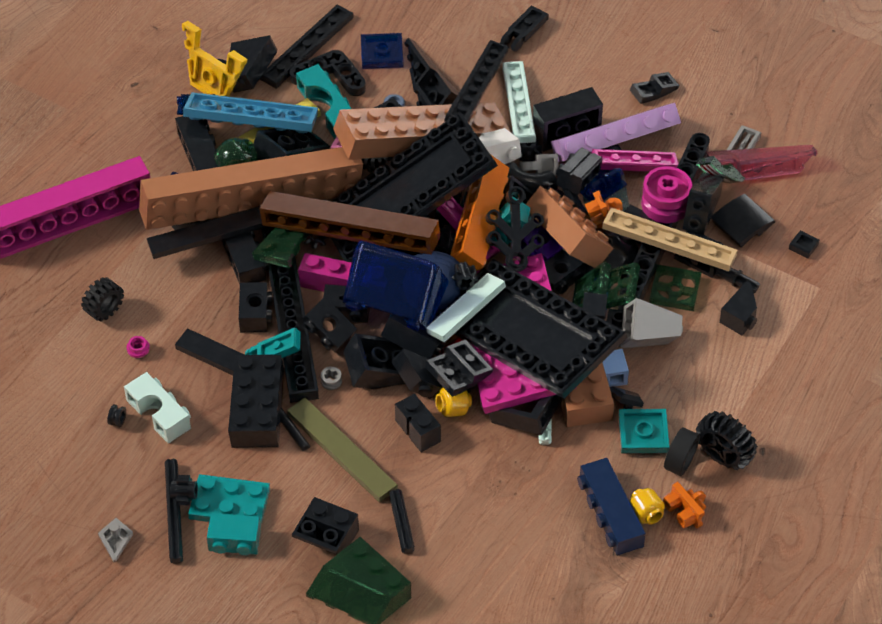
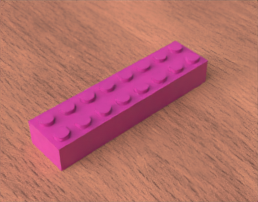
(71, 206)

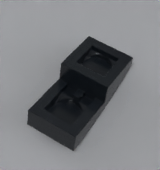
(655, 88)

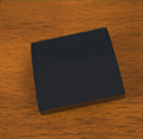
(742, 219)
(459, 368)

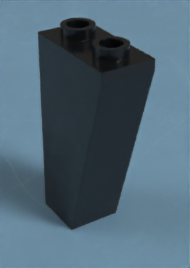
(702, 202)

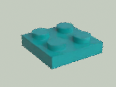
(643, 431)

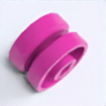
(666, 194)

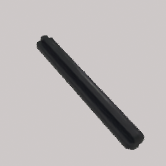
(173, 514)

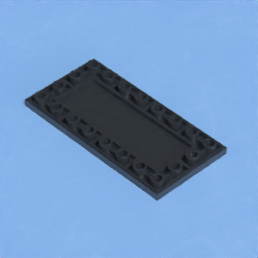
(421, 175)
(539, 332)

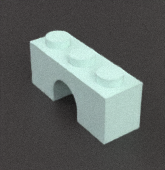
(147, 394)

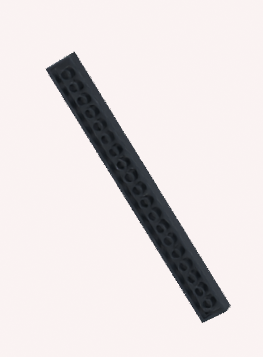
(289, 314)

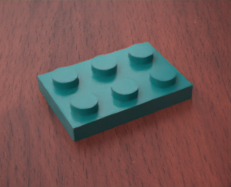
(228, 497)

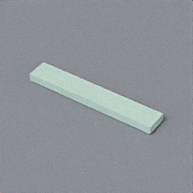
(518, 101)

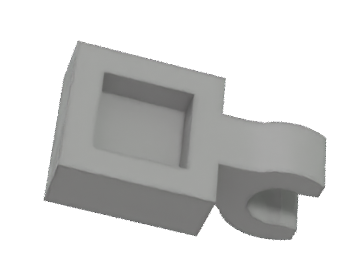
(542, 163)

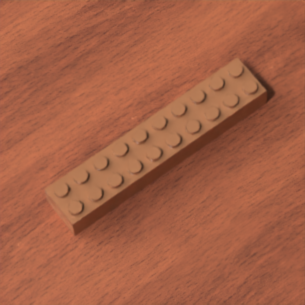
(243, 186)

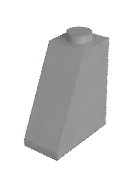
(649, 324)

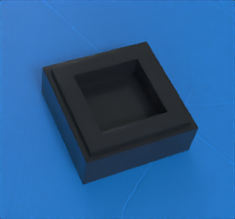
(804, 244)

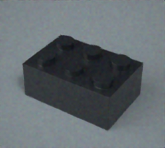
(566, 116)

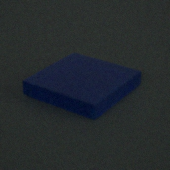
(382, 50)

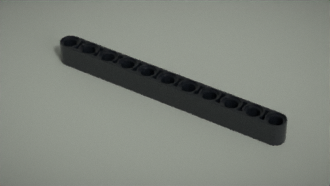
(649, 255)

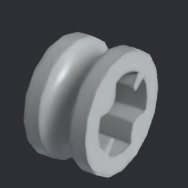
(329, 383)

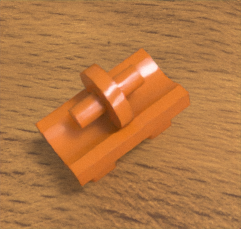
(598, 209)
(688, 502)

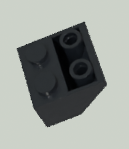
(327, 526)

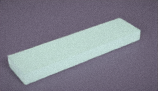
(465, 307)

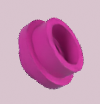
(140, 343)

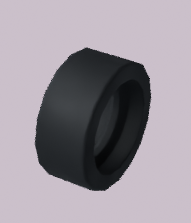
(681, 451)

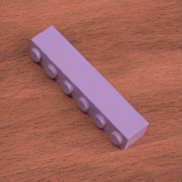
(617, 131)

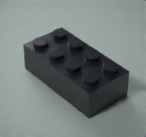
(256, 401)

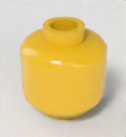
(455, 405)
(647, 506)

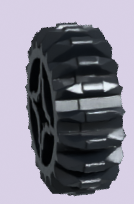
(726, 440)

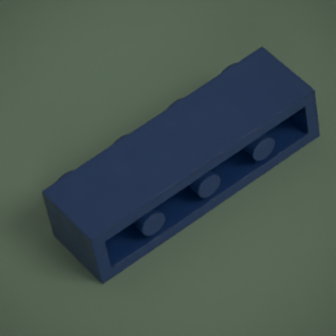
(611, 506)

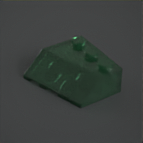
(361, 584)

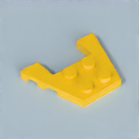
(207, 72)

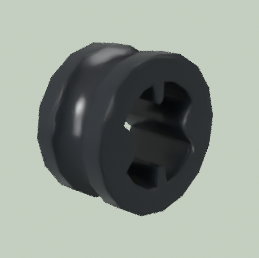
(116, 415)

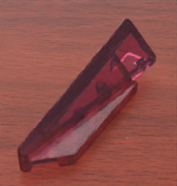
(766, 162)

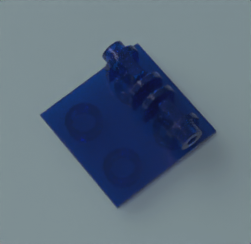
(606, 182)

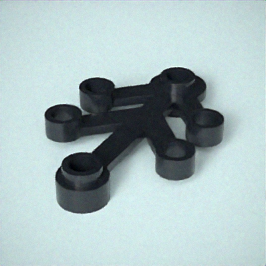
(515, 233)

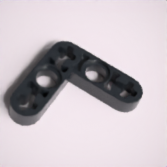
(335, 62)

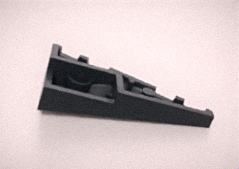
(427, 79)

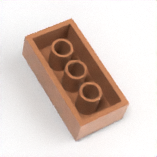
(570, 227)
(590, 401)

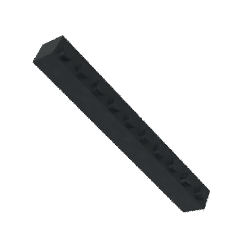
(200, 152)

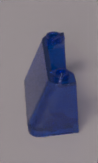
(395, 284)

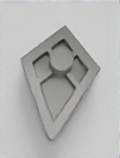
(115, 538)

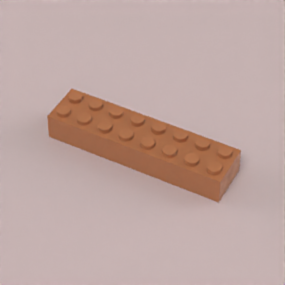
(394, 129)

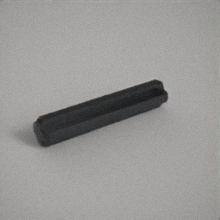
(401, 521)

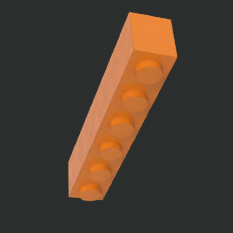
(471, 235)

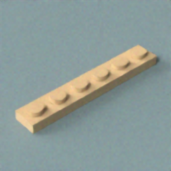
(670, 239)

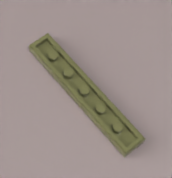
(342, 449)

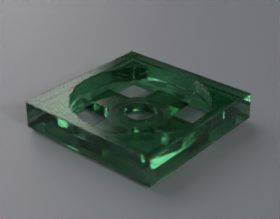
(678, 274)
(587, 282)
(630, 282)

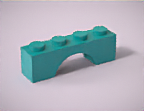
(317, 86)

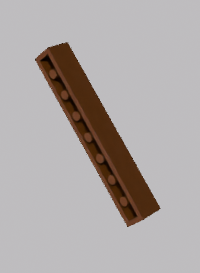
(350, 222)

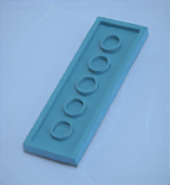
(250, 112)

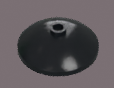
(623, 253)

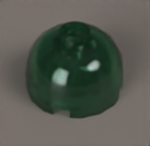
(235, 151)

